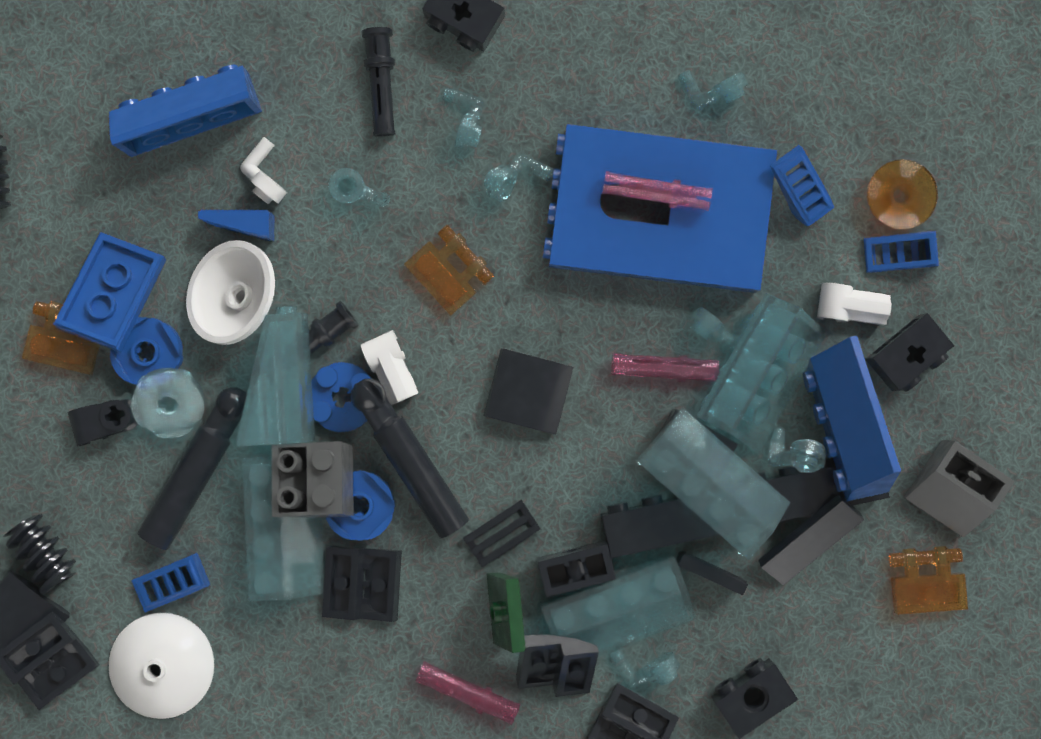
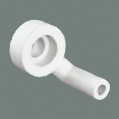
(265, 187)

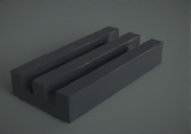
(476, 549)
(711, 572)

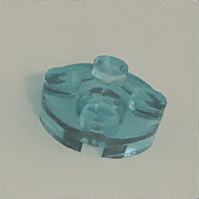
(174, 384)

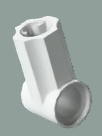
(846, 304)
(388, 362)

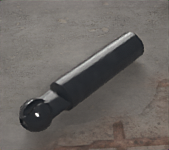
(409, 458)
(193, 470)

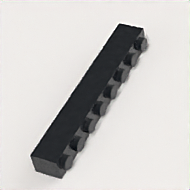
(671, 522)

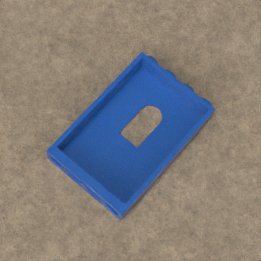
(697, 246)

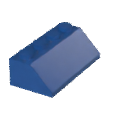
(183, 111)
(851, 421)

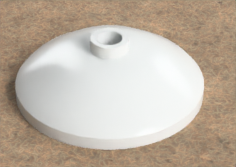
(230, 292)
(180, 653)

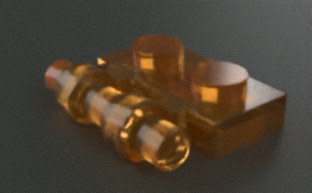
(441, 278)
(56, 347)
(928, 592)

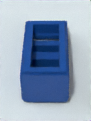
(815, 202)
(247, 222)
(930, 248)
(195, 571)

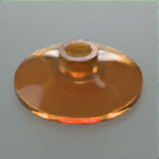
(914, 182)

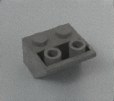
(312, 480)
(958, 488)

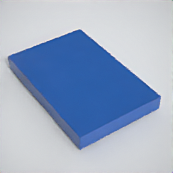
(110, 292)

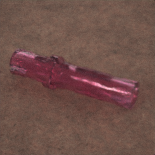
(657, 191)
(665, 367)
(471, 694)

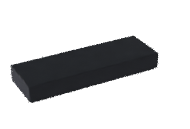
(811, 539)

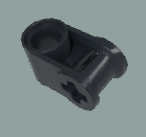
(100, 421)

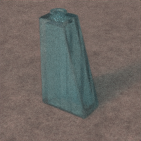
(280, 385)

